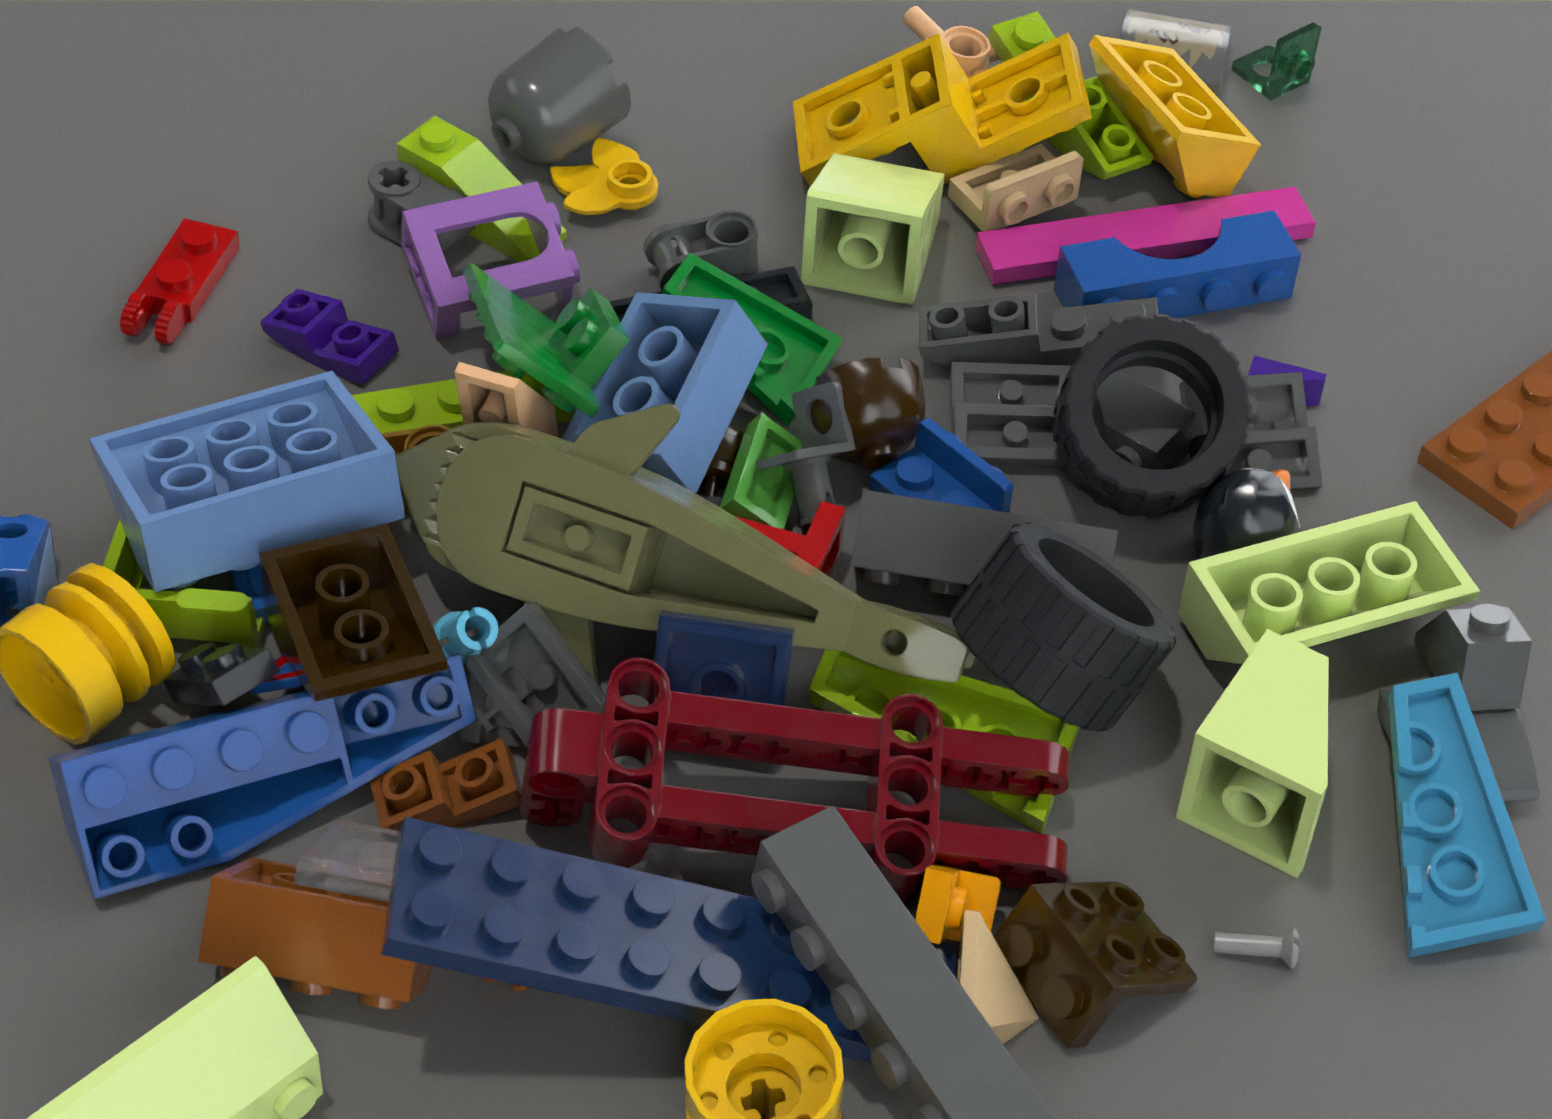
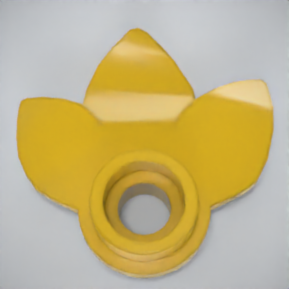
(609, 183)

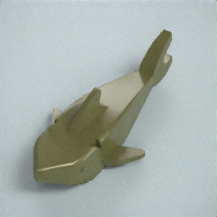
(621, 544)

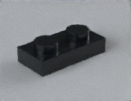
(219, 673)

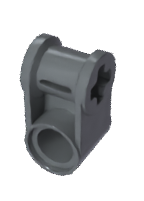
(402, 188)
(722, 240)

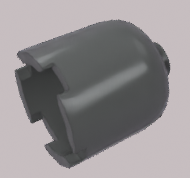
(556, 98)

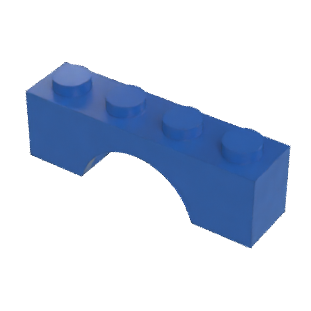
(1246, 266)

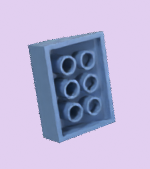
(247, 479)

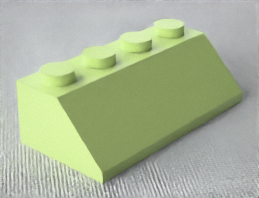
(1323, 583)
(216, 1058)

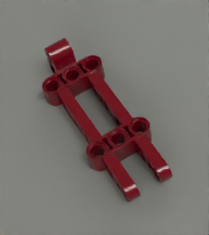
(575, 763)

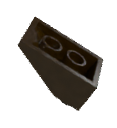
(348, 613)

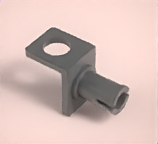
(809, 464)

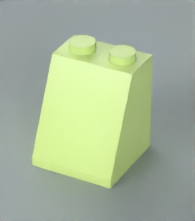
(870, 228)
(1264, 756)

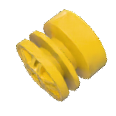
(84, 653)
(765, 1062)

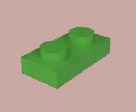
(767, 493)

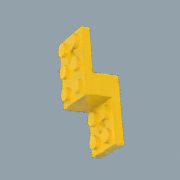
(942, 112)

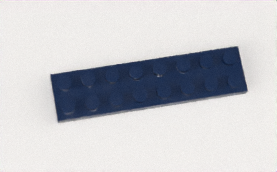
(594, 930)

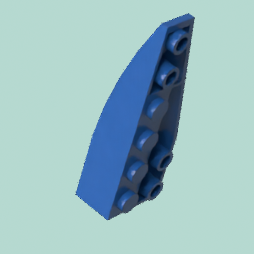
(240, 775)

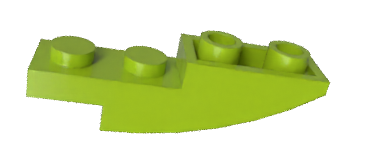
(1106, 139)

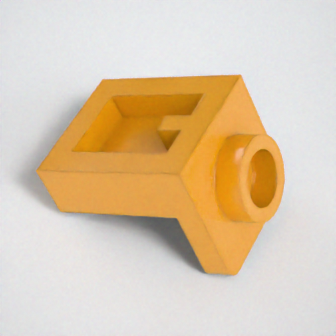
(948, 894)

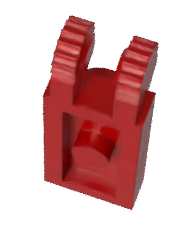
(180, 280)

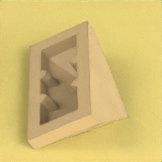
(991, 981)

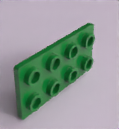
(560, 355)

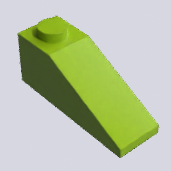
(470, 168)

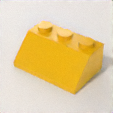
(1175, 115)

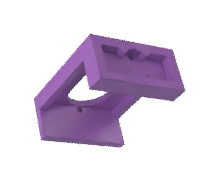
(448, 296)

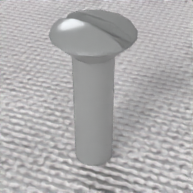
(1260, 945)

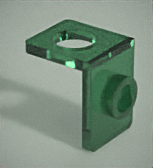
(1290, 60)

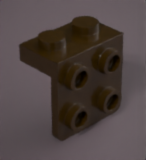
(1086, 951)

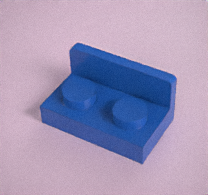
(945, 472)

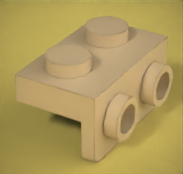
(1017, 187)

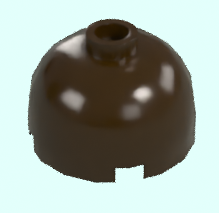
(880, 408)

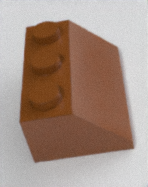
(304, 935)

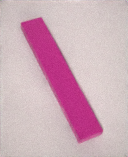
(1153, 231)

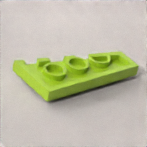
(862, 689)

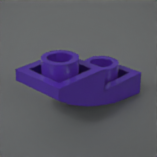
(322, 335)

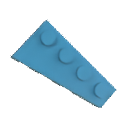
(1454, 833)

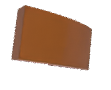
(451, 792)

